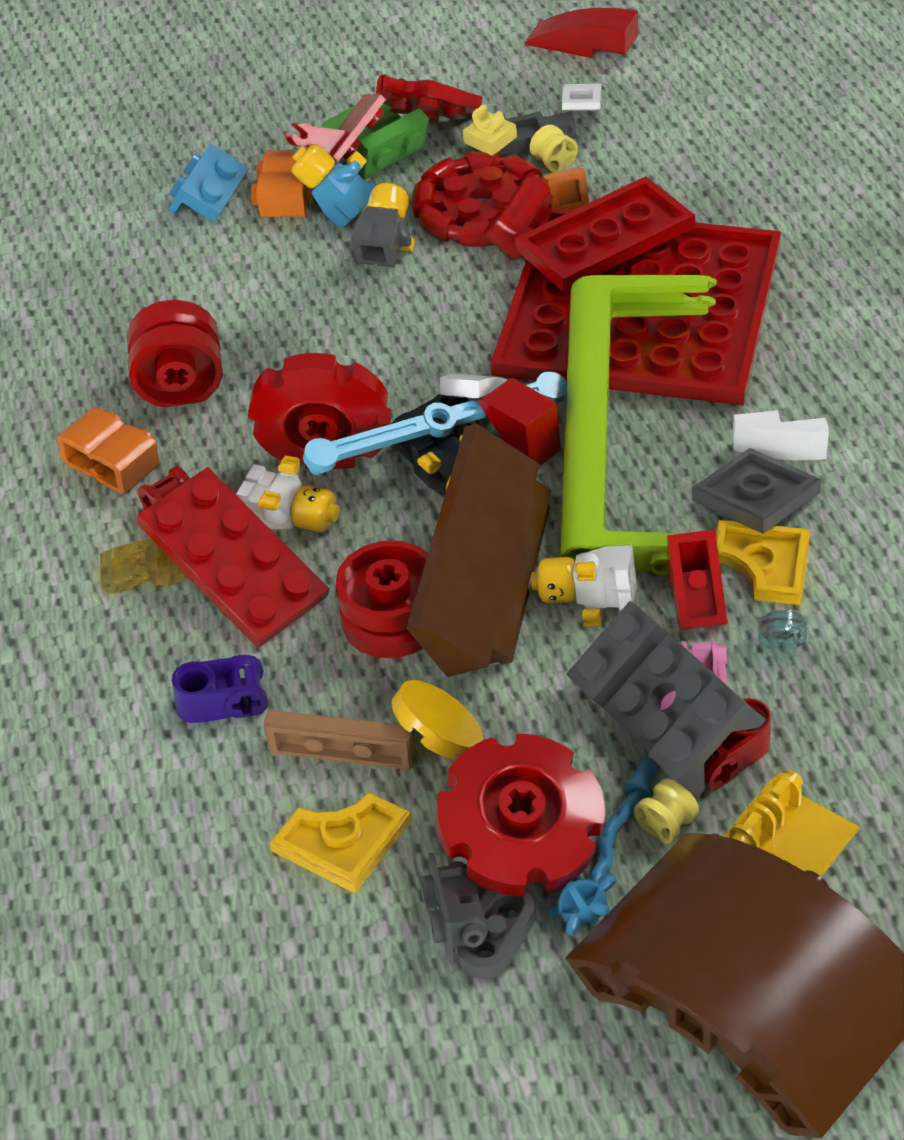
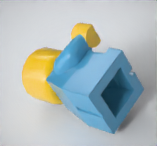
(337, 186)

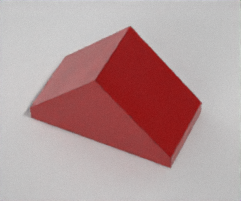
(524, 419)

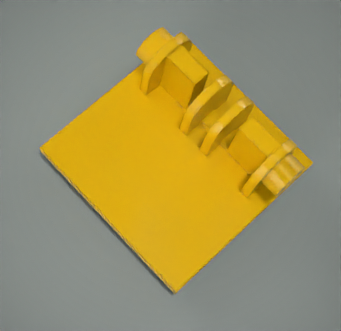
(793, 825)

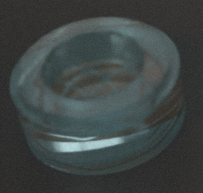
(782, 629)

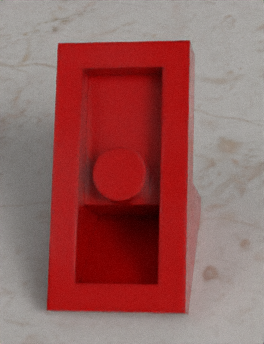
(696, 579)

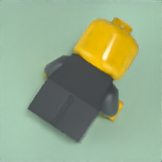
(382, 227)

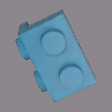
(209, 183)

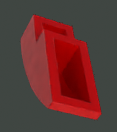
(587, 31)

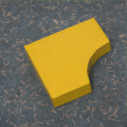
(769, 561)
(342, 843)

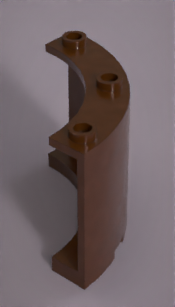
(759, 968)

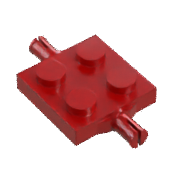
(428, 95)

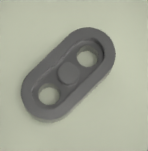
(503, 935)

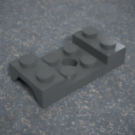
(632, 672)

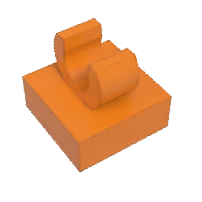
(568, 188)

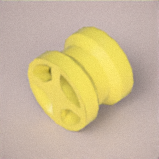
(553, 148)
(666, 810)

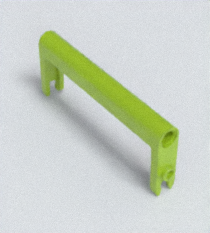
(592, 307)

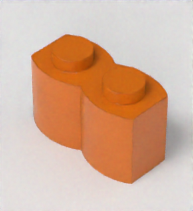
(277, 189)
(108, 449)

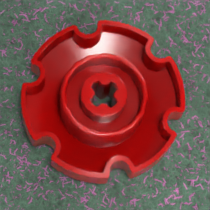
(313, 401)
(520, 849)

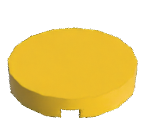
(437, 716)

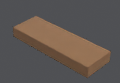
(339, 739)

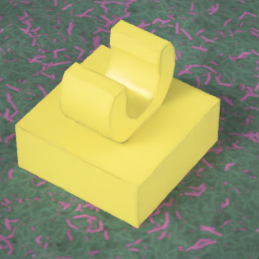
(489, 131)

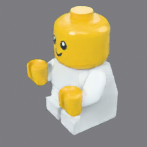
(285, 502)
(594, 579)

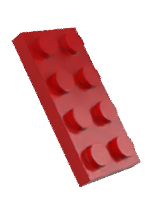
(605, 232)
(232, 556)

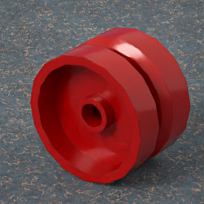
(174, 353)
(377, 597)

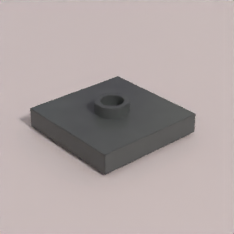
(756, 490)

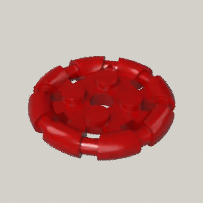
(461, 194)

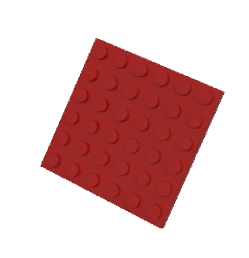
(657, 355)

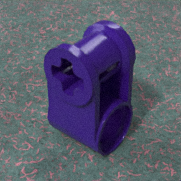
(216, 691)

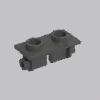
(458, 909)

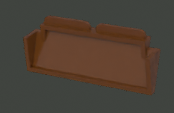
(481, 556)

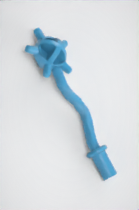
(586, 900)

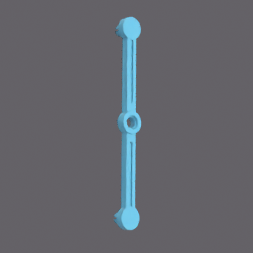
(321, 454)

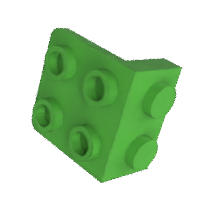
(388, 139)

